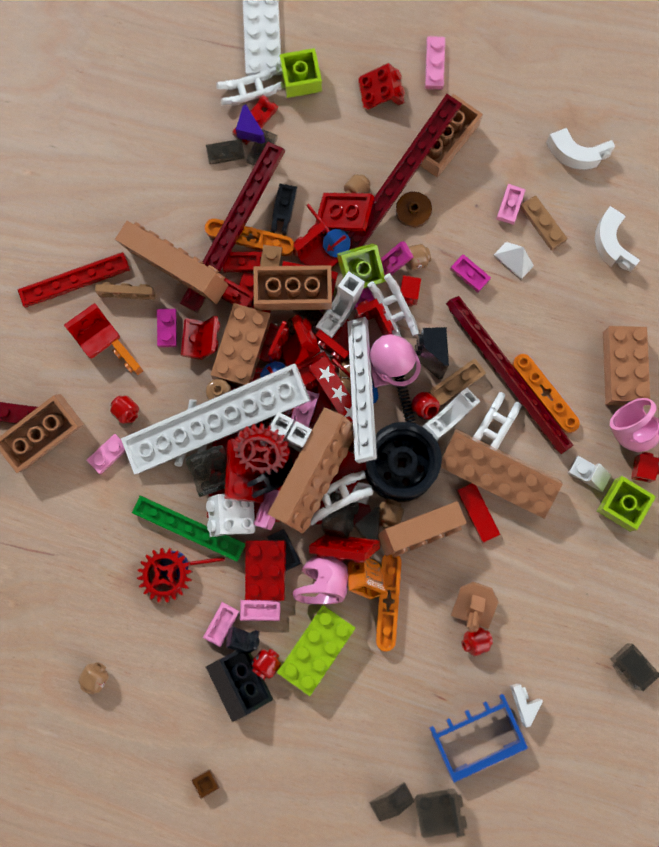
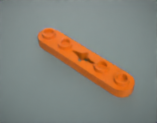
(265, 238)
(558, 407)
(387, 621)

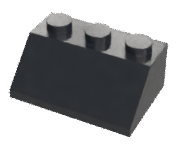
(433, 350)
(238, 685)

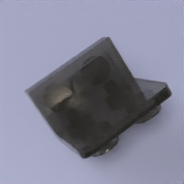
(208, 470)
(440, 813)

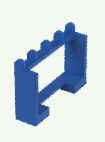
(507, 751)

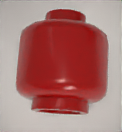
(425, 405)
(124, 409)
(477, 642)
(266, 664)

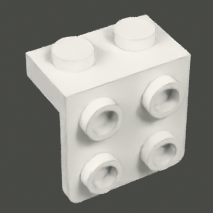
(229, 516)

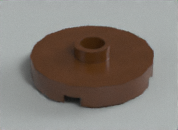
(411, 217)

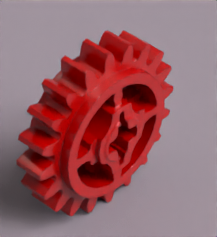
(260, 455)
(153, 562)

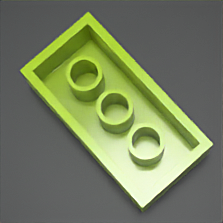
(316, 650)

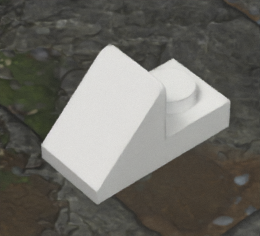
(591, 474)
(526, 710)

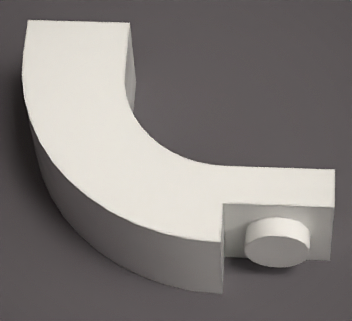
(574, 155)
(607, 241)
(342, 305)
(452, 414)

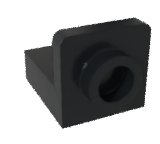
(242, 640)

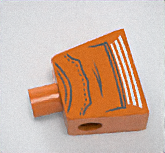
(366, 579)

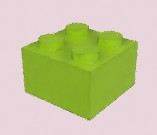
(300, 73)
(363, 263)
(626, 503)

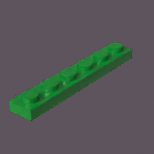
(187, 528)

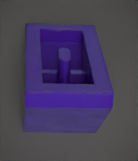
(248, 128)

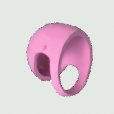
(393, 358)
(634, 427)
(330, 583)

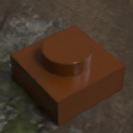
(205, 783)

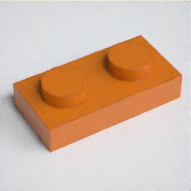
(120, 351)

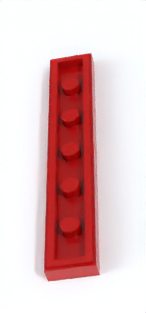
(73, 279)

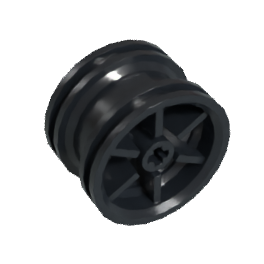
(429, 457)

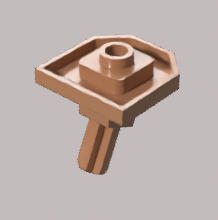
(475, 605)

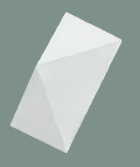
(515, 259)

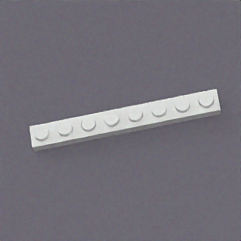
(361, 391)

